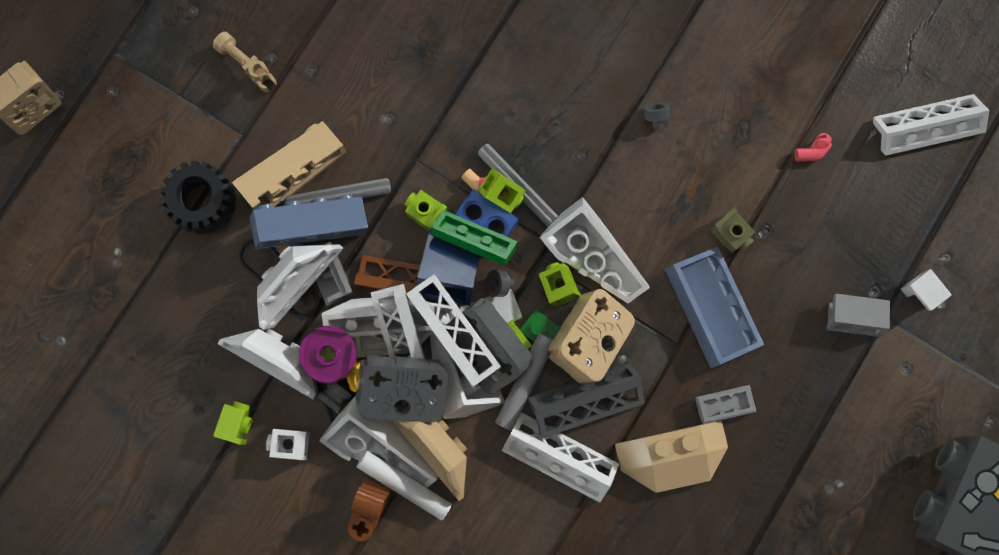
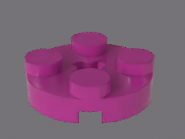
(318, 341)

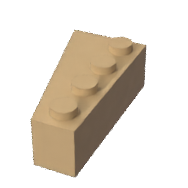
(290, 167)

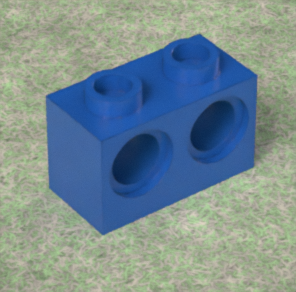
(490, 213)

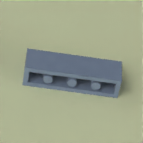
(308, 222)

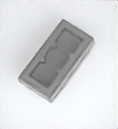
(725, 404)

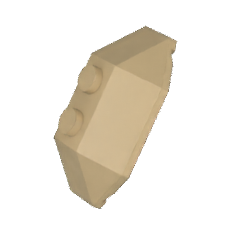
(439, 451)
(674, 457)

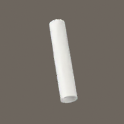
(404, 485)

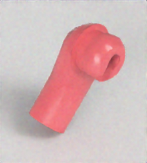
(816, 151)

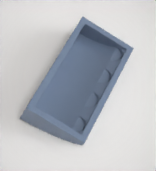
(714, 307)

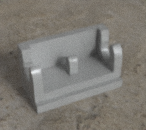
(334, 283)
(859, 315)

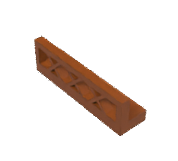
(378, 283)

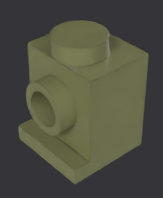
(724, 233)

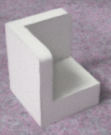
(927, 289)

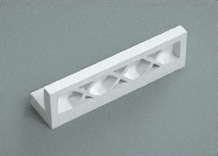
(934, 127)
(405, 317)
(443, 335)
(559, 462)

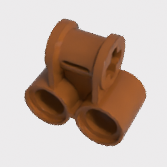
(367, 507)

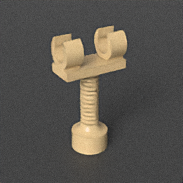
(256, 69)

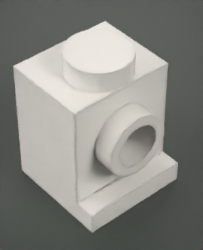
(276, 441)

